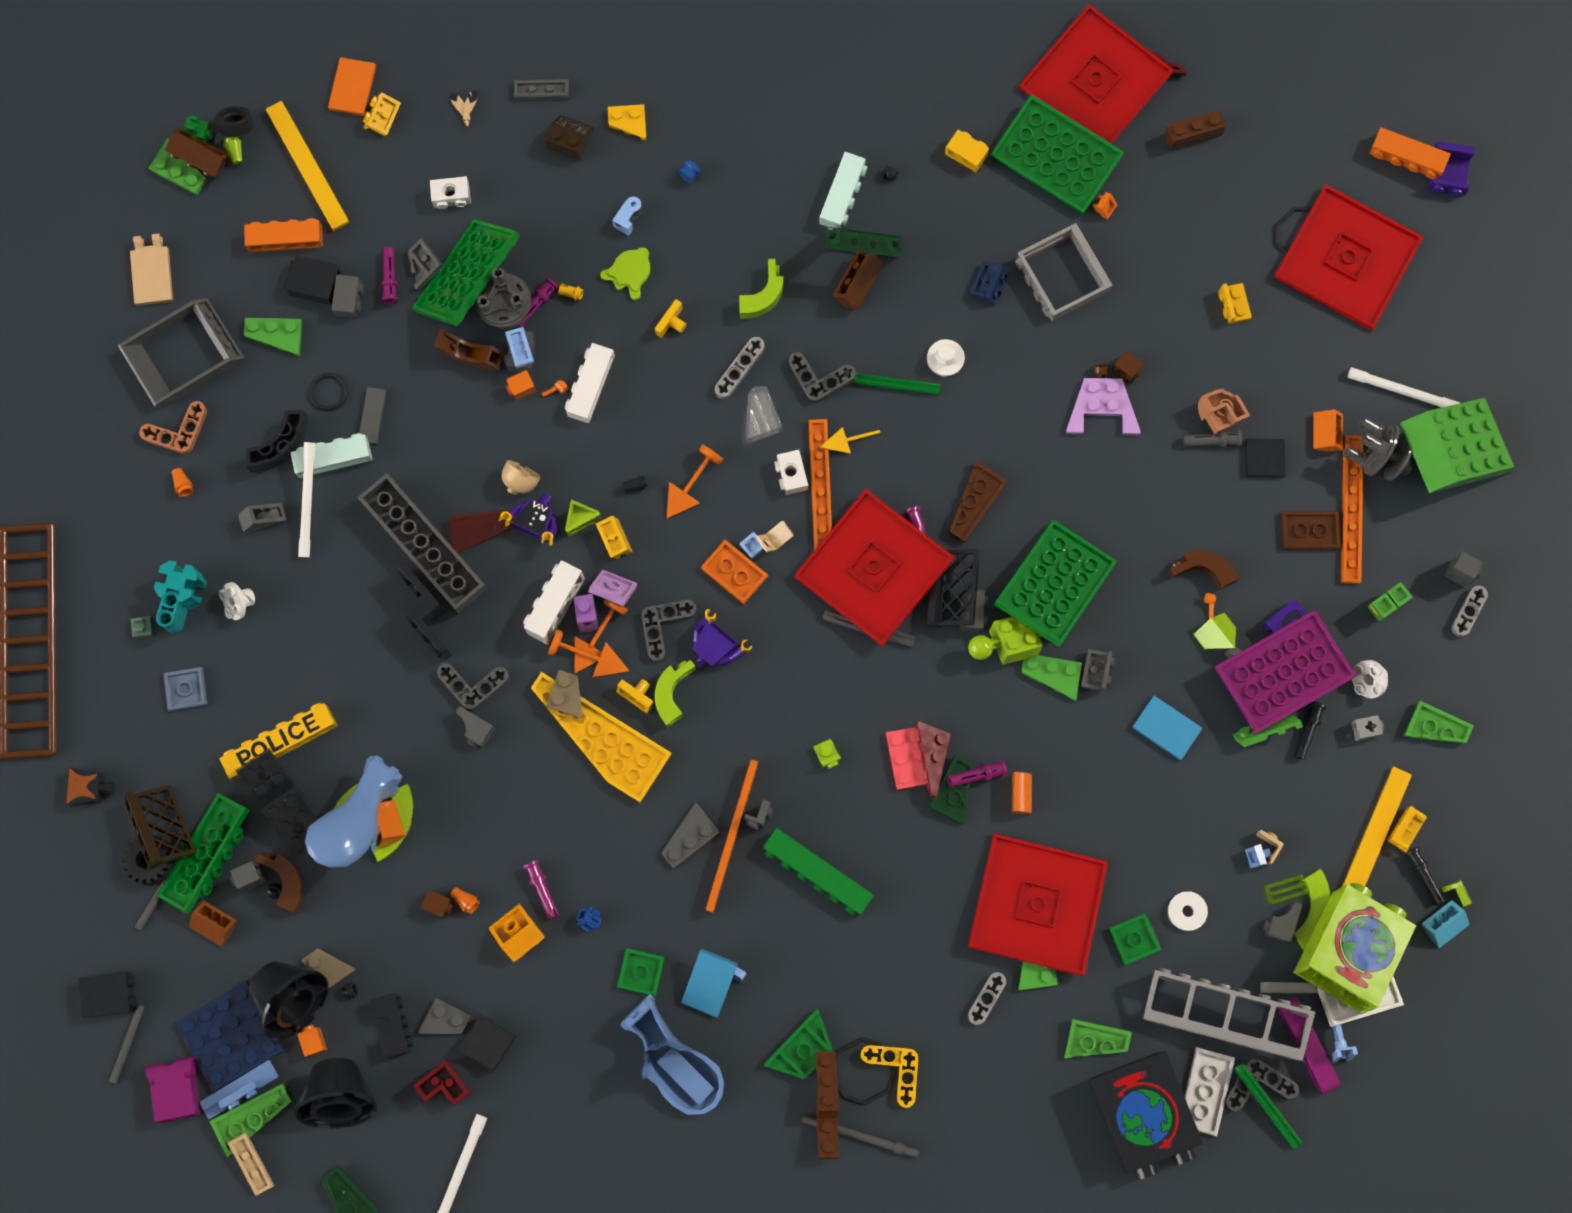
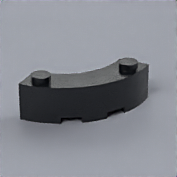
(280, 447)

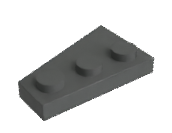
(690, 836)

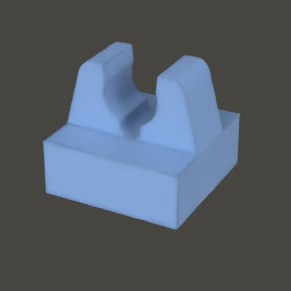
(1257, 856)

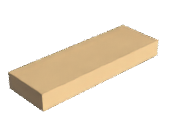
(250, 1164)

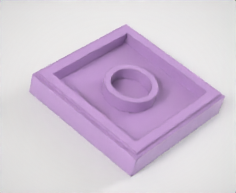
(612, 587)

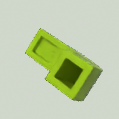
(761, 303)
(664, 692)

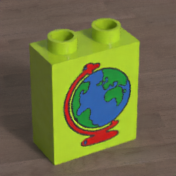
(1355, 947)

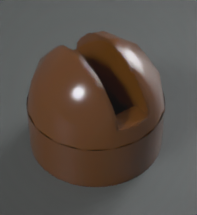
(1101, 370)

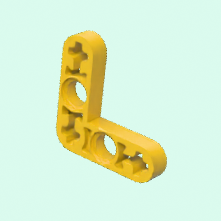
(898, 1061)

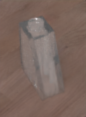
(761, 415)

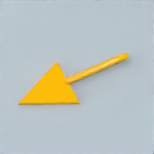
(840, 443)

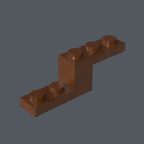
(827, 1105)

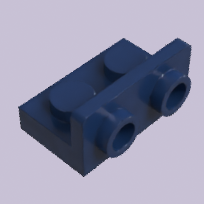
(990, 282)

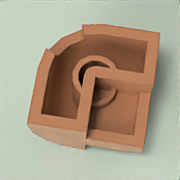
(1222, 410)

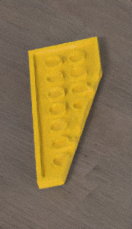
(614, 748)

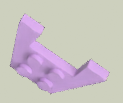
(1103, 398)

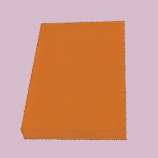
(352, 86)
(734, 571)

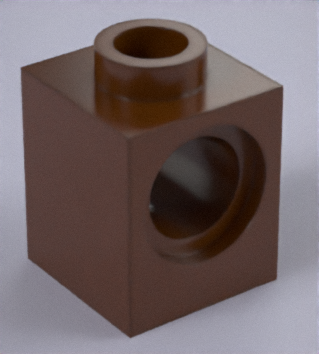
(1128, 367)
(437, 904)

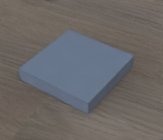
(185, 689)

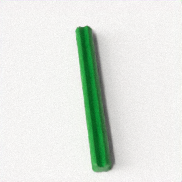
(896, 383)
(1268, 1106)

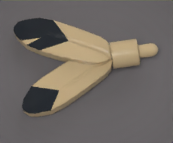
(465, 108)

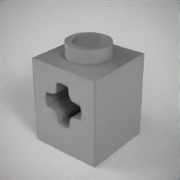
(1362, 733)

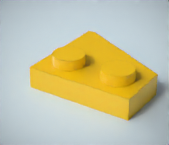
(628, 119)

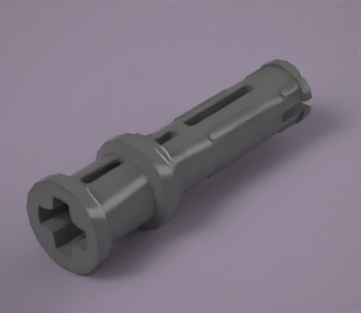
(1222, 438)

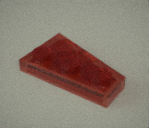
(475, 528)

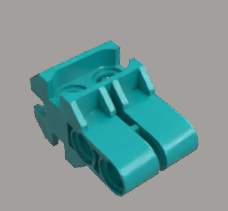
(177, 595)

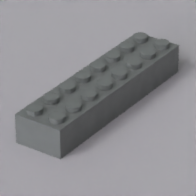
(422, 543)

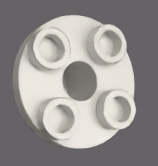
(945, 358)
(236, 600)
(1370, 679)

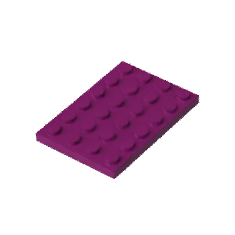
(1285, 672)

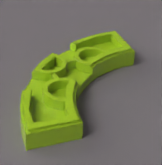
(404, 805)
(1319, 895)

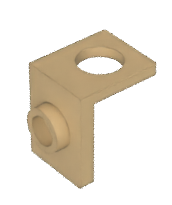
(775, 537)
(1271, 839)

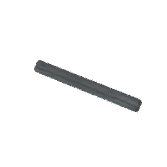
(837, 618)

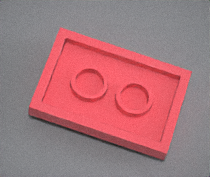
(906, 758)

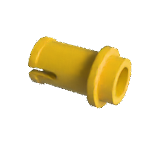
(572, 292)

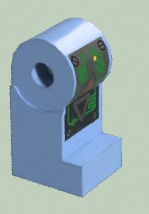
(627, 213)

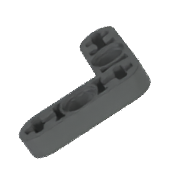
(814, 383)
(660, 618)
(469, 692)
(1261, 1065)

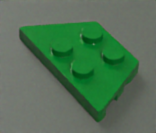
(798, 1052)

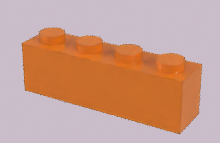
(1409, 153)
(283, 235)

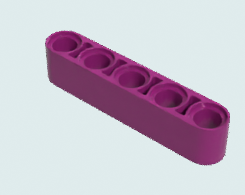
(1314, 1055)

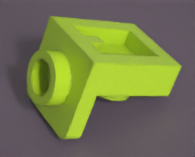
(827, 754)

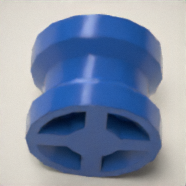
(689, 171)

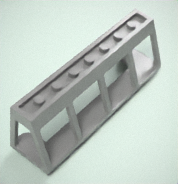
(1223, 1033)

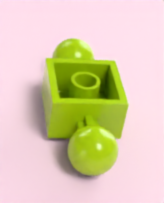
(1010, 639)

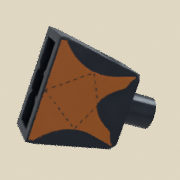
(86, 787)

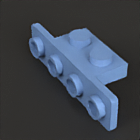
(241, 1088)

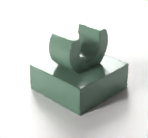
(141, 627)

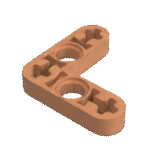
(177, 438)

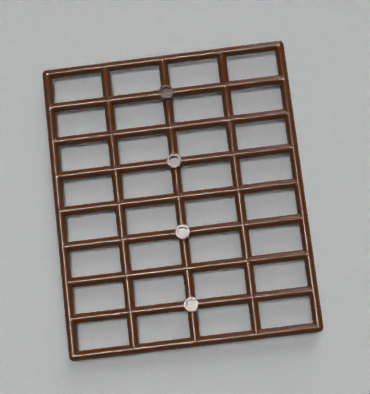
(51, 694)

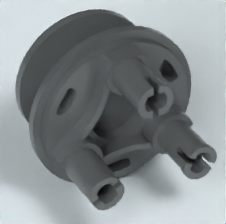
(504, 301)
(1382, 450)

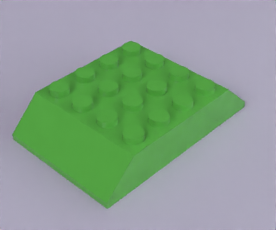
(1457, 445)

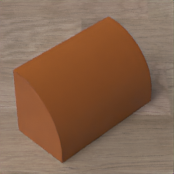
(212, 923)

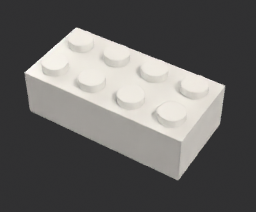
(554, 602)

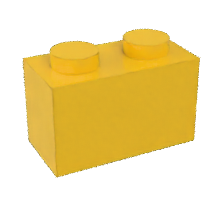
(967, 150)

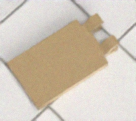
(151, 272)

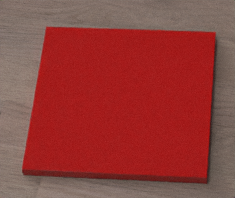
(1097, 75)
(1348, 257)
(874, 567)
(1038, 904)

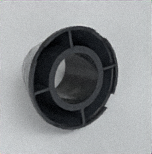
(286, 998)
(335, 1095)

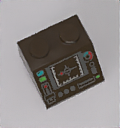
(568, 137)

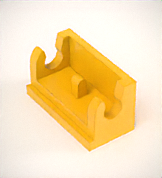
(614, 537)
(1407, 828)

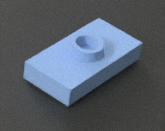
(519, 347)

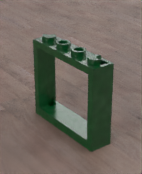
(863, 242)

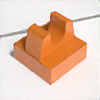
(1106, 205)

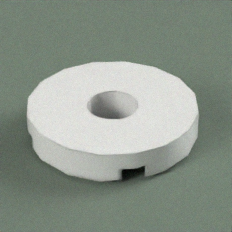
(1198, 906)

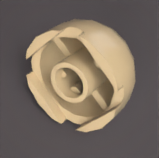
(519, 478)

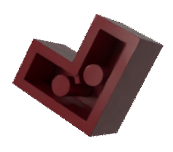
(443, 1079)

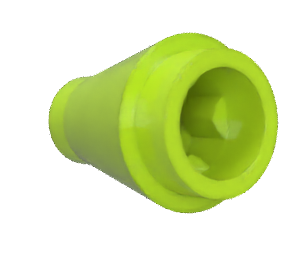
(233, 148)

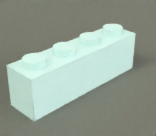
(842, 191)
(335, 454)

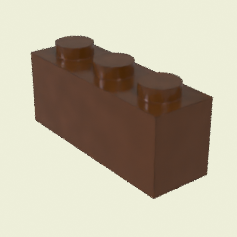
(1195, 129)
(196, 153)
(857, 280)

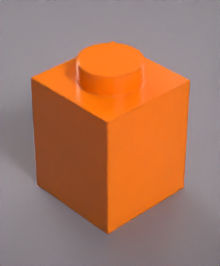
(520, 385)
(312, 1041)

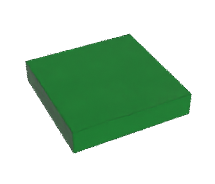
(1134, 939)
(641, 972)

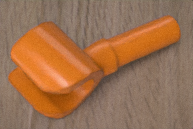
(560, 385)
(1210, 599)

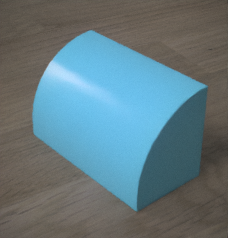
(1445, 923)

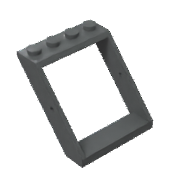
(149, 375)

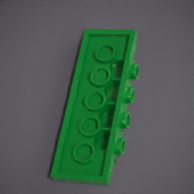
(214, 843)

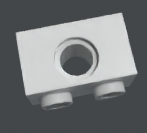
(441, 187)
(793, 461)

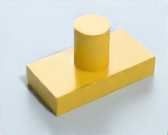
(670, 320)
(636, 695)

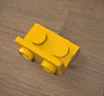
(381, 114)
(1235, 303)

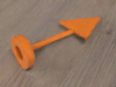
(679, 500)
(581, 661)
(607, 663)

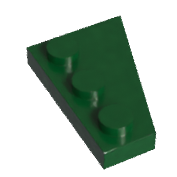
(953, 800)

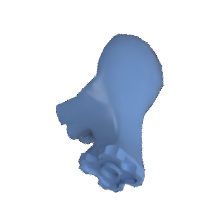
(350, 828)
(673, 1063)

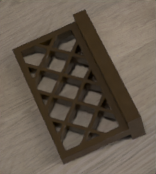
(143, 832)

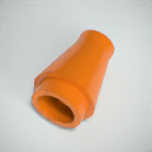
(182, 484)
(466, 901)

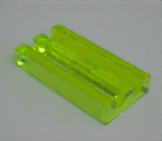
(1302, 884)

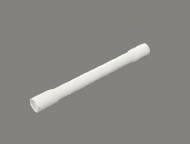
(1365, 377)
(304, 541)
(475, 1131)

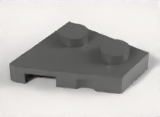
(423, 263)
(444, 1019)

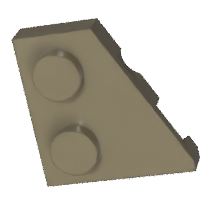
(566, 695)
(329, 966)

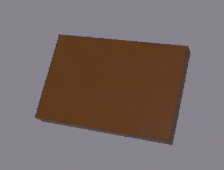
(1310, 530)

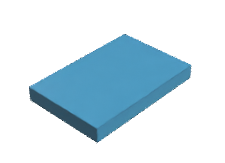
(1167, 727)
(709, 983)

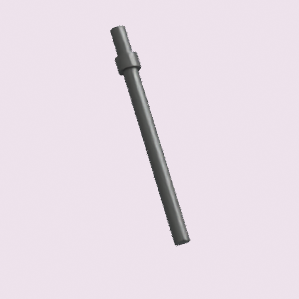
(897, 1147)

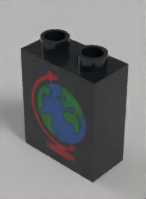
(1146, 1114)

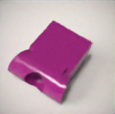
(174, 1090)

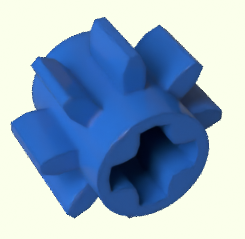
(589, 919)

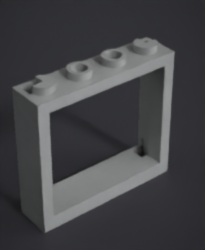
(1087, 255)

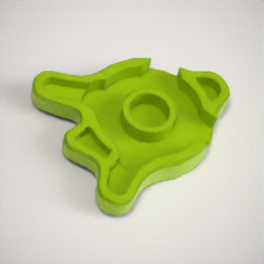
(629, 270)

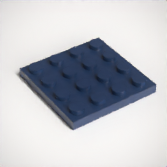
(228, 1037)

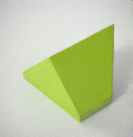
(580, 517)
(1217, 633)

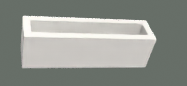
(590, 382)

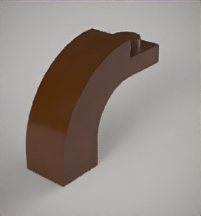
(467, 353)
(1209, 562)
(292, 880)

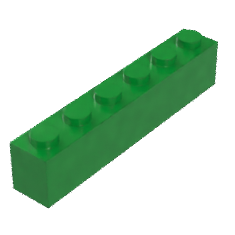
(818, 872)

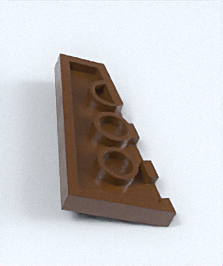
(976, 500)

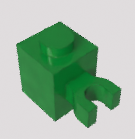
(198, 128)

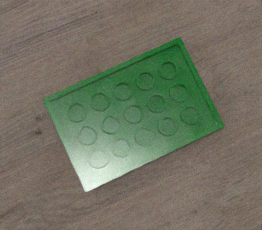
(1057, 154)
(466, 272)
(1055, 583)

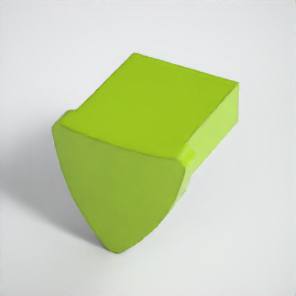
(1461, 890)

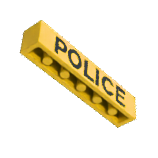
(282, 739)

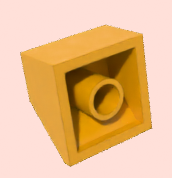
(516, 933)

